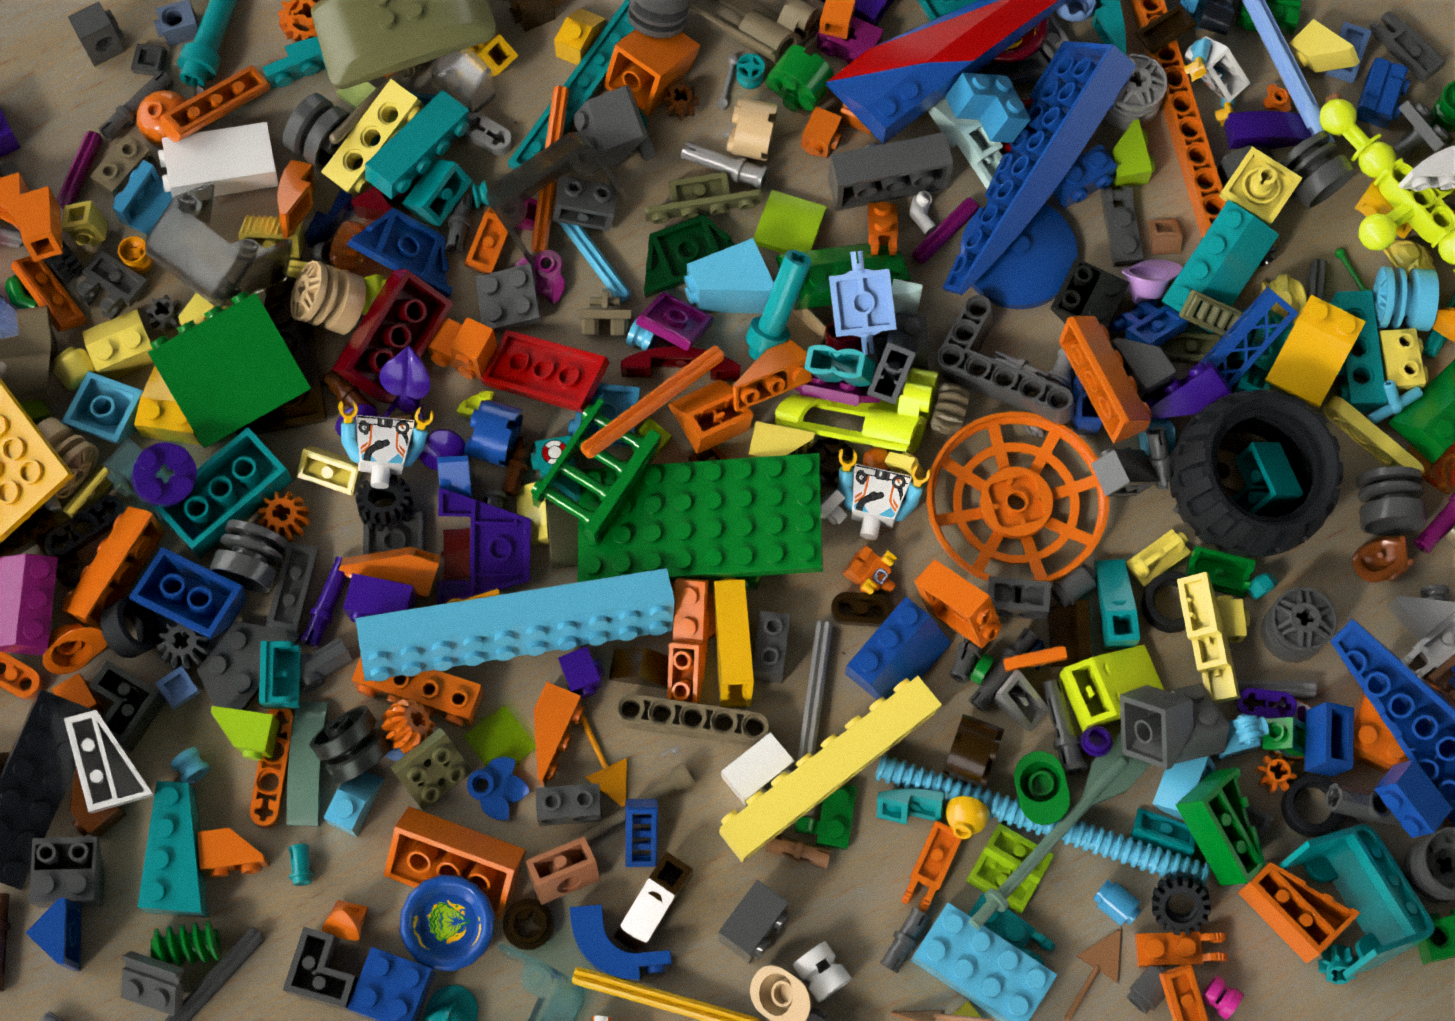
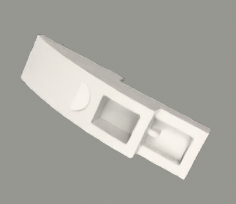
(1433, 172)

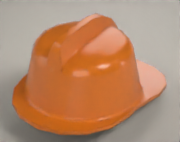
(72, 648)

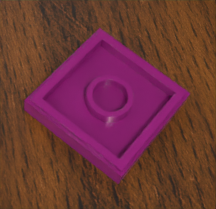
(675, 321)

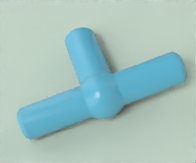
(1395, 402)

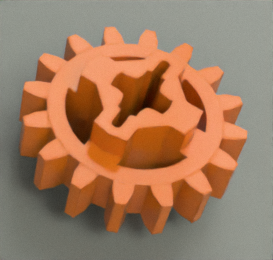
(296, 20)

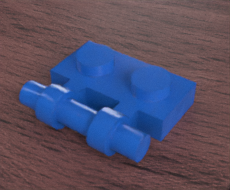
(1149, 324)

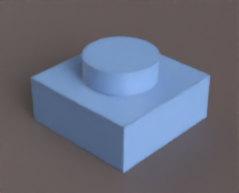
(177, 687)

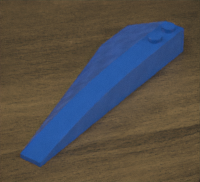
(1406, 703)

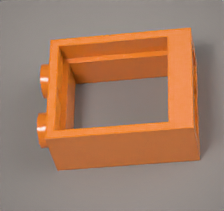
(958, 604)

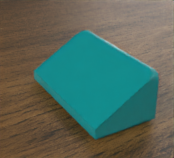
(1163, 833)

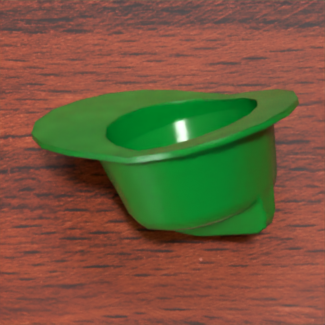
(1041, 788)

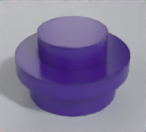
(1096, 741)

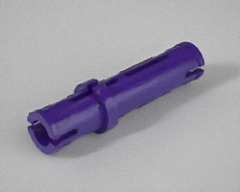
(322, 613)

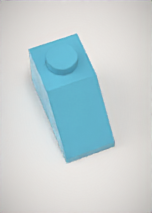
(353, 802)

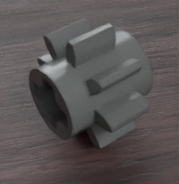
(157, 312)

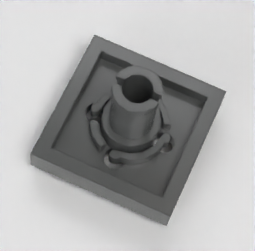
(1424, 130)

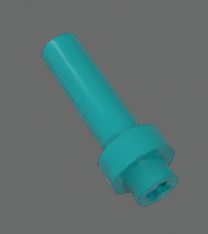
(200, 58)
(771, 327)

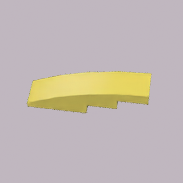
(1208, 637)

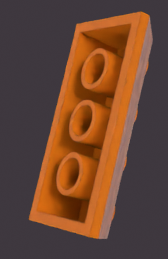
(1104, 378)
(114, 567)
(434, 846)

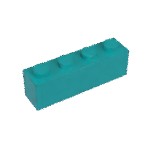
(417, 145)

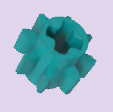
(1335, 961)

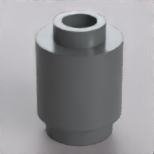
(1073, 585)
(1147, 990)

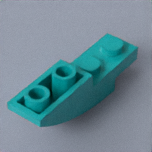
(302, 60)

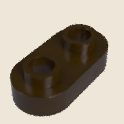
(861, 608)

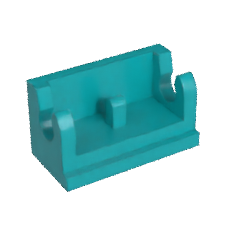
(279, 675)

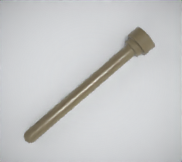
(351, 121)
(677, 780)

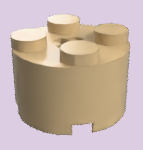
(754, 128)

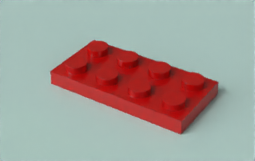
(545, 371)

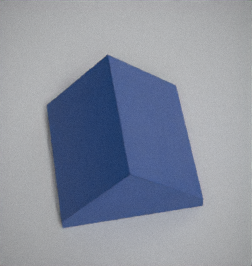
(60, 933)

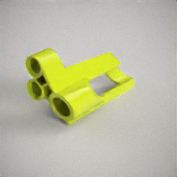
(885, 424)

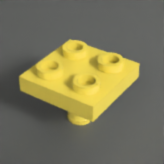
(1261, 186)

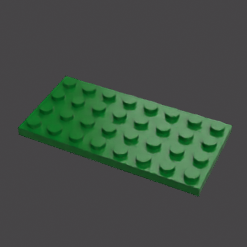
(710, 520)

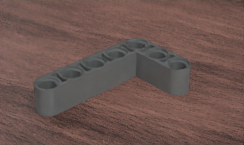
(995, 371)

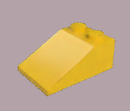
(1315, 351)
(160, 414)

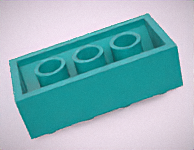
(1223, 259)

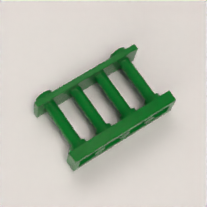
(610, 495)

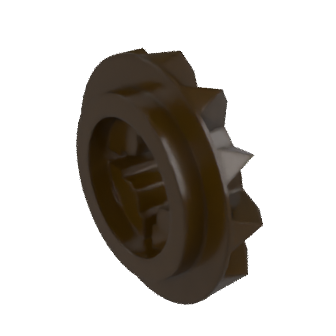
(833, 447)
(521, 911)

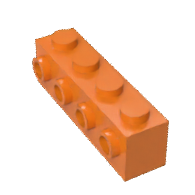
(438, 691)

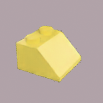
(119, 345)

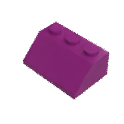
(26, 602)

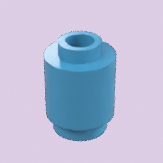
(1117, 903)

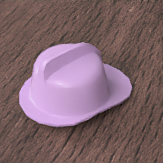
(1150, 278)

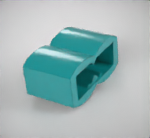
(840, 365)

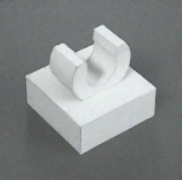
(830, 507)

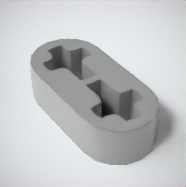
(490, 129)

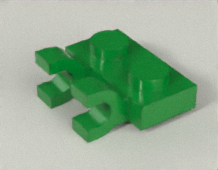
(834, 819)

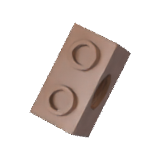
(562, 870)

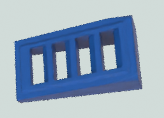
(641, 806)

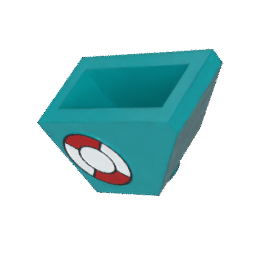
(546, 455)

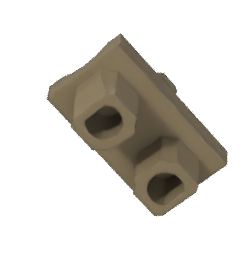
(591, 317)

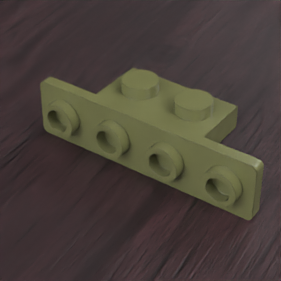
(701, 195)

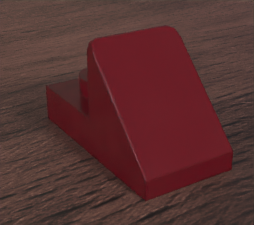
(374, 203)

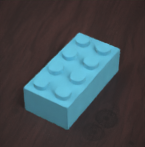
(983, 967)

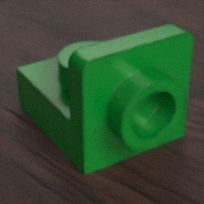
(1285, 735)

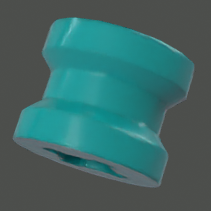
(750, 64)

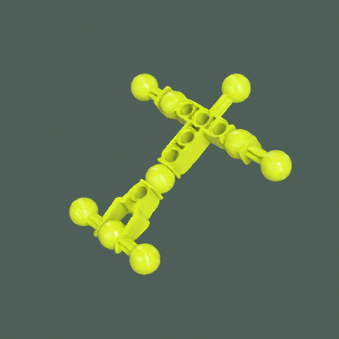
(1420, 209)

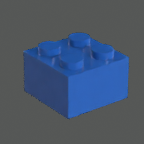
(390, 988)

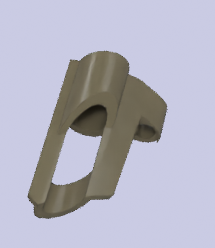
(765, 29)

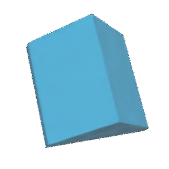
(104, 408)

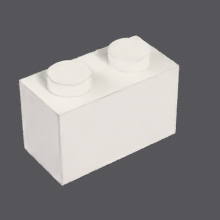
(757, 768)

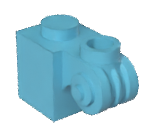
(1244, 735)

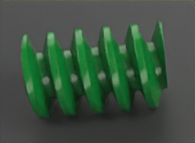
(187, 945)

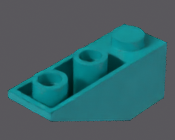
(1116, 605)

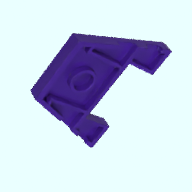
(496, 547)

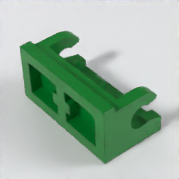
(1227, 572)

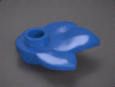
(502, 787)

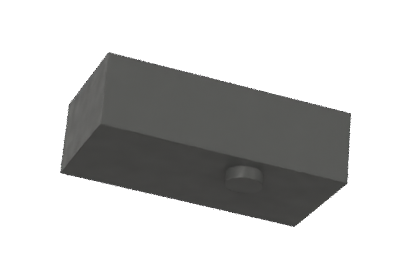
(890, 171)

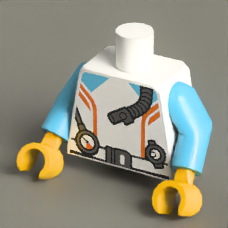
(1218, 70)
(382, 444)
(878, 495)

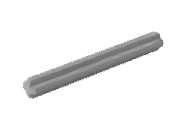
(815, 689)

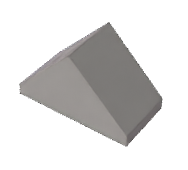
(1421, 614)
(1020, 701)

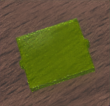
(500, 737)

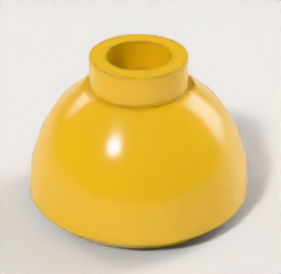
(966, 816)

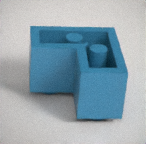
(991, 102)

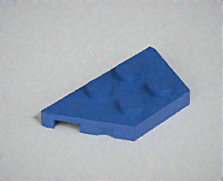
(406, 244)

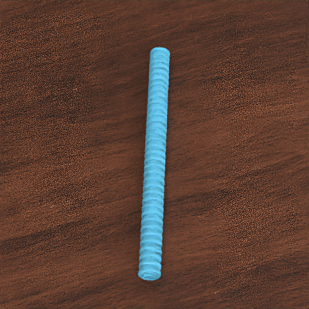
(1079, 835)

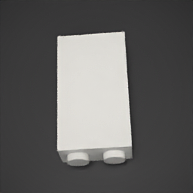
(229, 157)

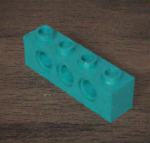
(1368, 366)

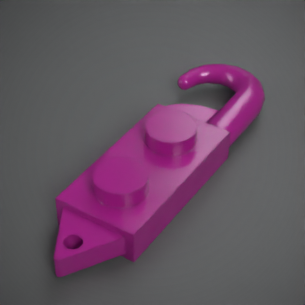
(837, 392)

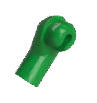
(17, 294)

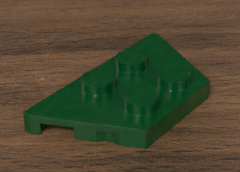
(676, 247)

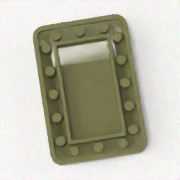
(386, 36)

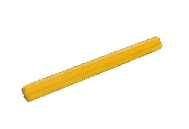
(655, 997)

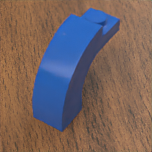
(590, 936)

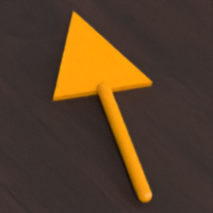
(611, 778)

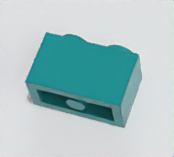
(437, 192)

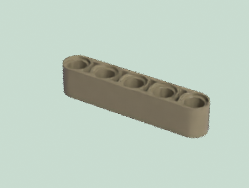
(680, 710)

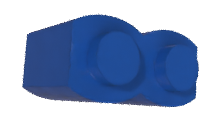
(1086, 418)

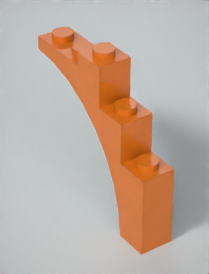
(33, 214)

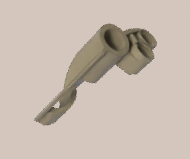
(28, 356)

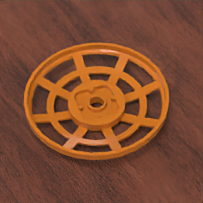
(1018, 482)

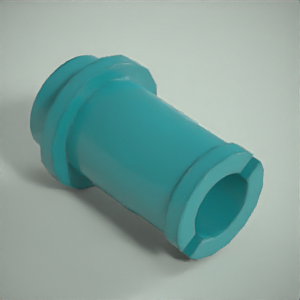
(300, 865)

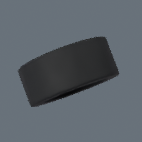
(1148, 608)
(117, 635)
(1291, 816)

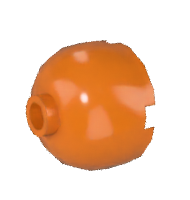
(150, 114)

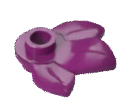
(549, 280)

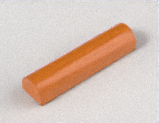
(213, 103)

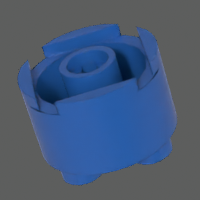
(494, 432)

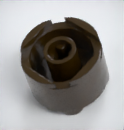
(973, 750)

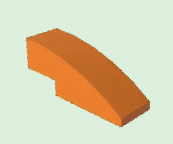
(295, 195)

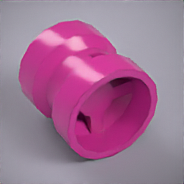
(1227, 1002)

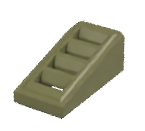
(1226, 319)

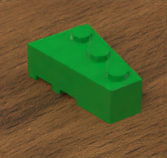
(1222, 828)

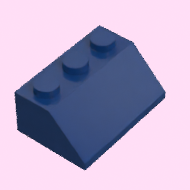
(189, 594)
(899, 649)

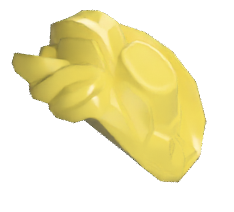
(1409, 256)
(1290, 291)

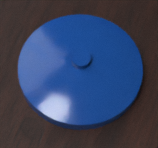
(1032, 265)

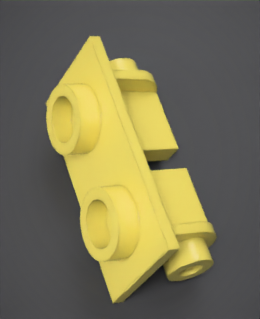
(1158, 557)

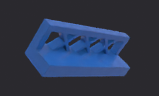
(1240, 329)

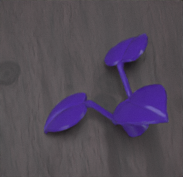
(410, 381)

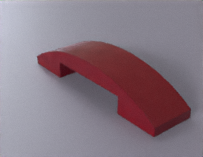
(641, 363)

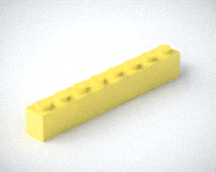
(829, 768)

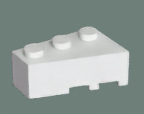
(102, 764)

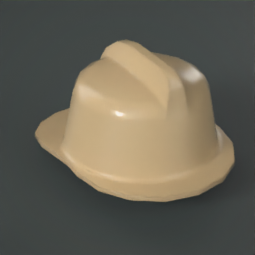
(780, 995)

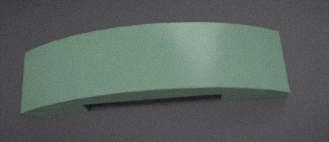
(304, 766)

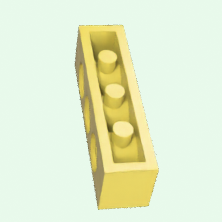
(373, 123)

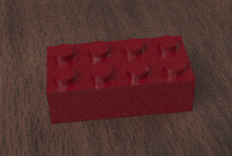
(401, 316)

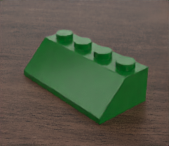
(837, 261)
(1430, 419)

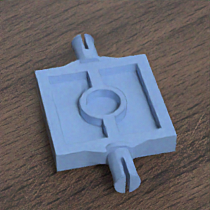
(862, 302)

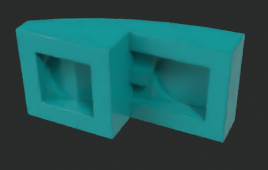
(902, 803)

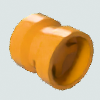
(134, 248)

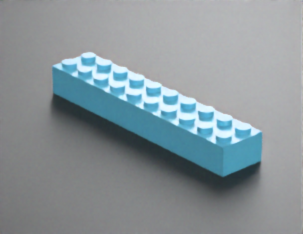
(515, 624)

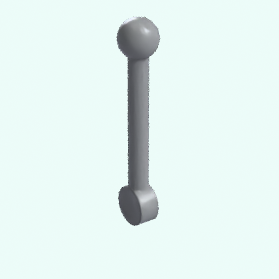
(722, 102)

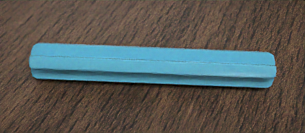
(597, 261)

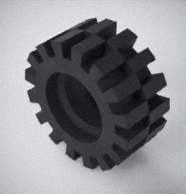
(65, 264)
(389, 515)
(1176, 921)

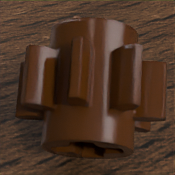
(685, 99)

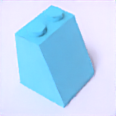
(729, 280)

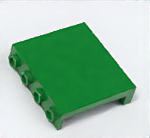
(228, 368)

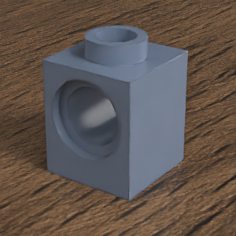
(177, 12)

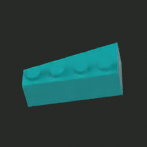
(171, 864)

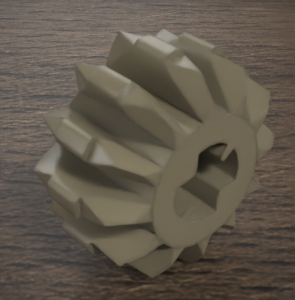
(949, 409)

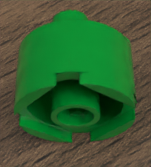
(799, 79)

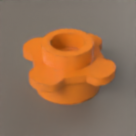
(1272, 103)

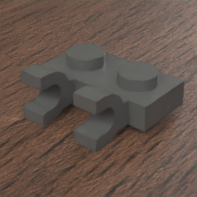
(113, 277)

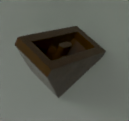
(640, 667)

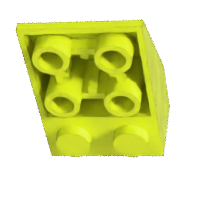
(1097, 682)

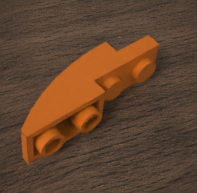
(689, 641)

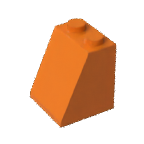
(650, 66)

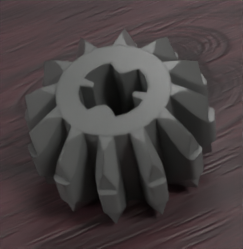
(173, 650)

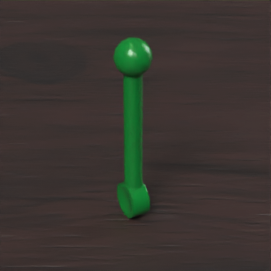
(1340, 253)

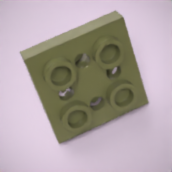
(427, 764)

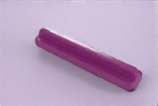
(79, 169)
(945, 230)

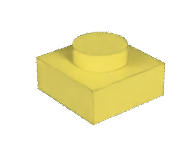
(903, 463)

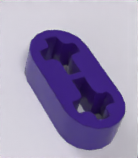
(1266, 696)

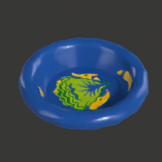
(447, 922)

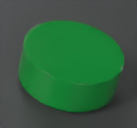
(982, 668)

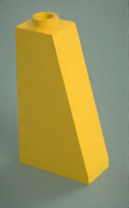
(733, 643)

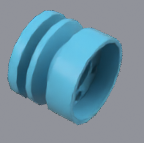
(1405, 298)

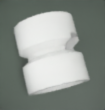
(827, 982)

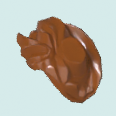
(1382, 559)

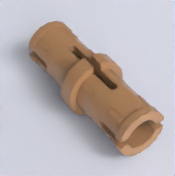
(799, 851)

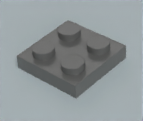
(509, 298)

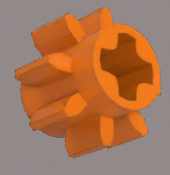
(1268, 777)

